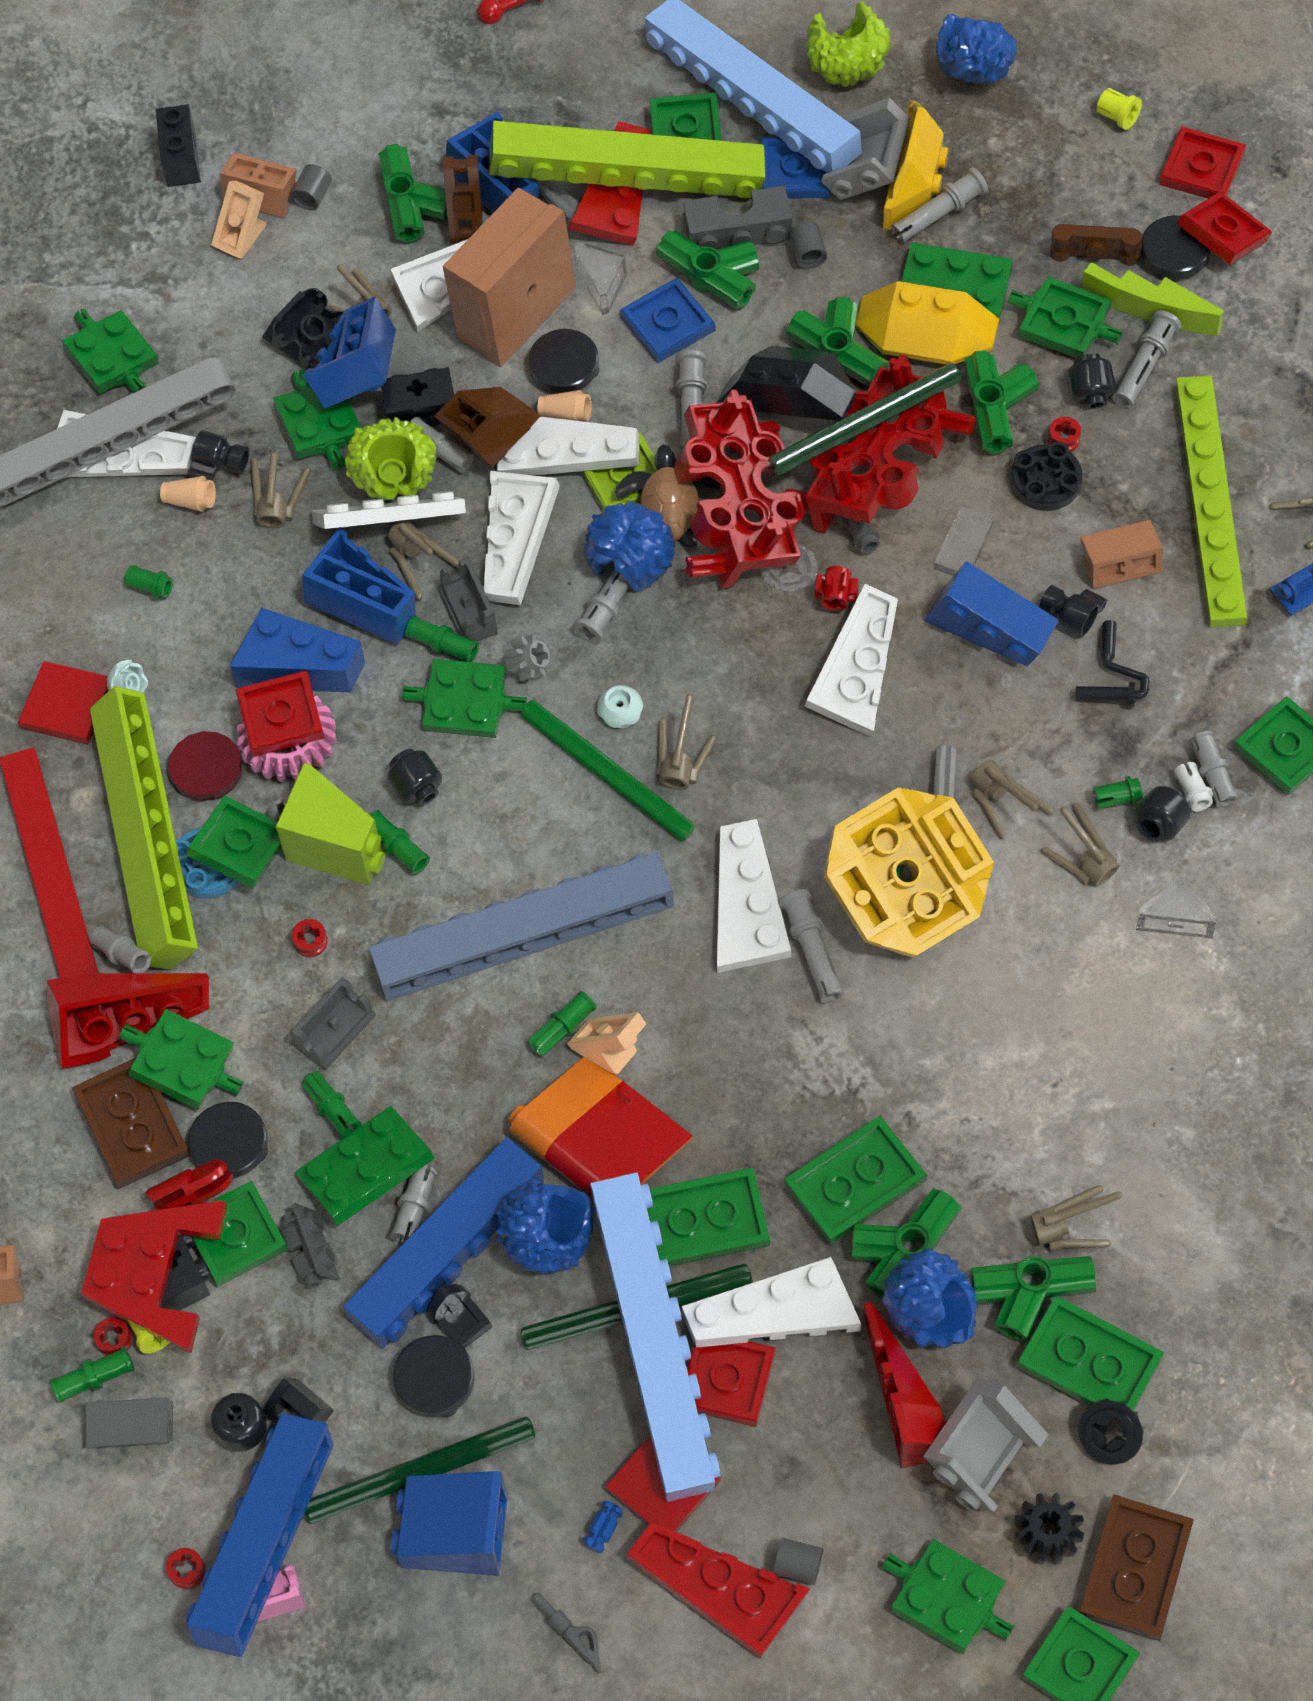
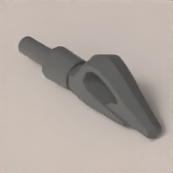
(572, 1634)

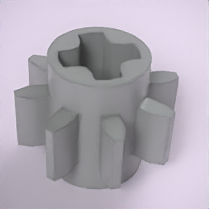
(527, 657)

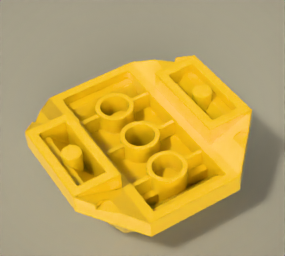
(936, 845)

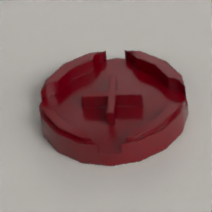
(205, 766)

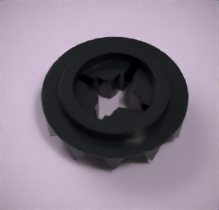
(1094, 1436)

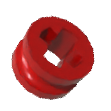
(1065, 424)
(300, 943)
(100, 1335)
(192, 1578)

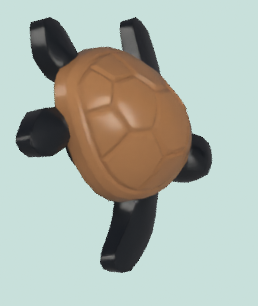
(664, 494)

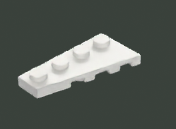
(424, 286)
(571, 446)
(158, 455)
(378, 512)
(517, 523)
(854, 670)
(748, 906)
(789, 1303)

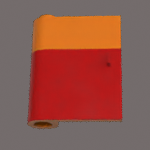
(597, 1128)

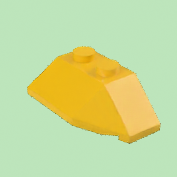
(917, 167)
(926, 323)

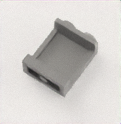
(882, 138)
(982, 1442)

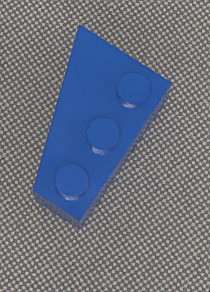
(476, 142)
(357, 355)
(358, 590)
(991, 615)
(289, 646)

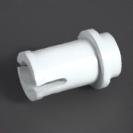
(1193, 786)

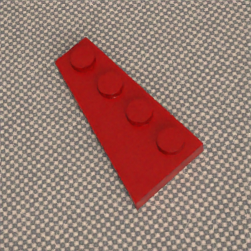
(611, 211)
(731, 1594)

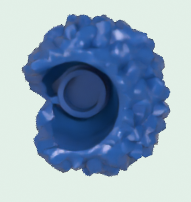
(975, 49)
(633, 540)
(545, 1226)
(931, 1300)

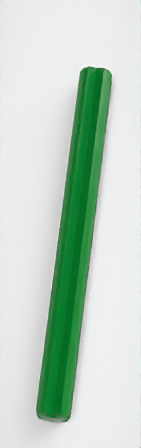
(607, 770)

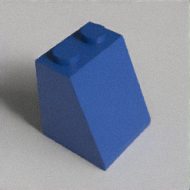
(452, 1522)

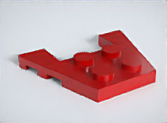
(134, 1263)

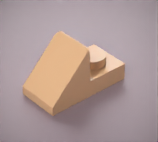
(238, 220)
(608, 1040)

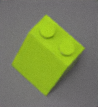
(329, 830)

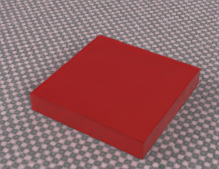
(1202, 163)
(1224, 227)
(62, 702)
(279, 713)
(732, 1380)
(641, 1491)

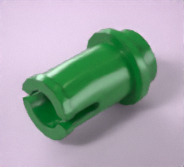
(157, 584)
(1118, 793)

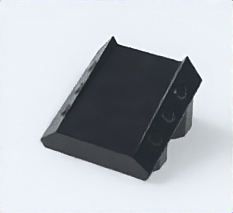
(303, 327)

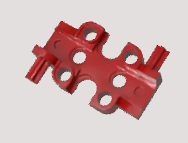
(888, 481)
(738, 541)

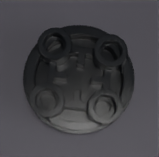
(1172, 250)
(564, 360)
(1046, 476)
(229, 1134)
(434, 1376)

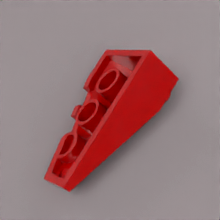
(94, 1007)
(909, 1403)

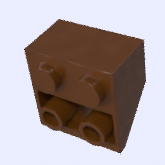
(486, 421)

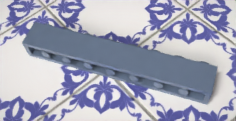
(521, 926)

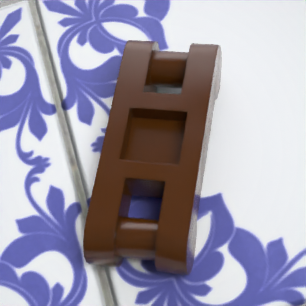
(462, 198)
(1096, 243)

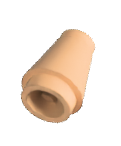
(566, 405)
(189, 493)

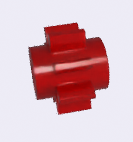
(836, 588)

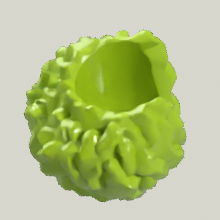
(854, 54)
(390, 459)

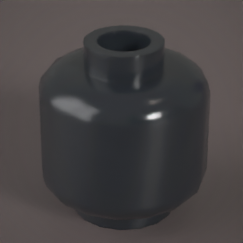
(1091, 380)
(414, 777)
(1162, 814)
(238, 1422)

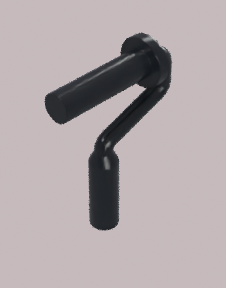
(1114, 694)

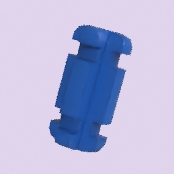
(602, 1526)

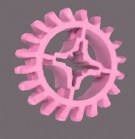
(290, 760)

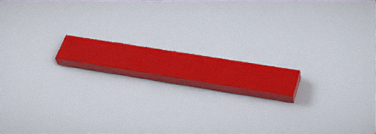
(48, 863)

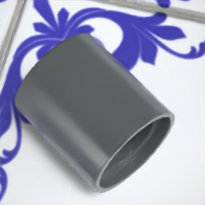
(311, 187)
(808, 245)
(798, 1561)

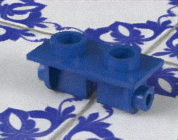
(1295, 591)

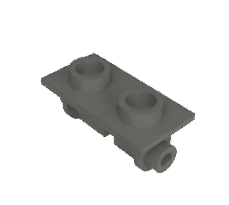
(304, 1230)

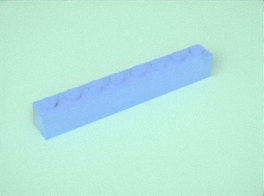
(753, 86)
(653, 1338)

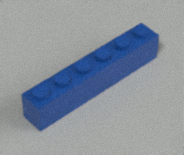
(440, 1246)
(259, 1535)

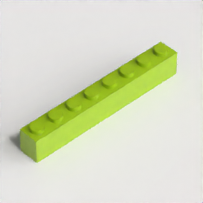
(625, 159)
(143, 827)

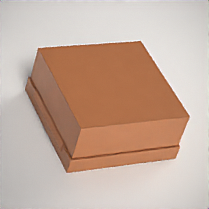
(510, 276)

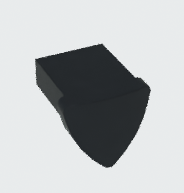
(458, 1314)
(295, 1393)

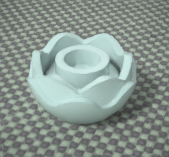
(128, 676)
(620, 716)

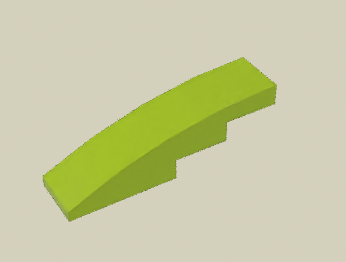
(1142, 298)

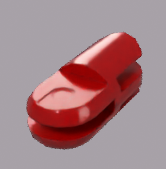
(191, 1186)

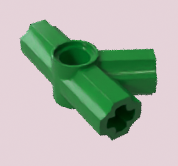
(407, 197)
(713, 269)
(837, 333)
(993, 395)
(887, 1243)
(1024, 1301)

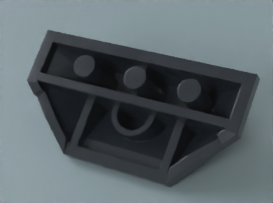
(794, 383)

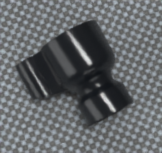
(212, 452)
(1074, 612)

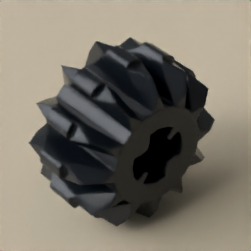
(1049, 1512)

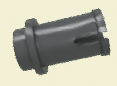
(865, 538)

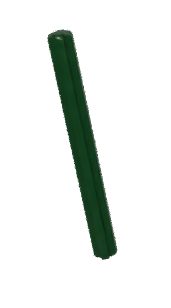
(865, 418)
(609, 1313)
(433, 1463)

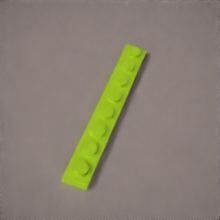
(1211, 502)

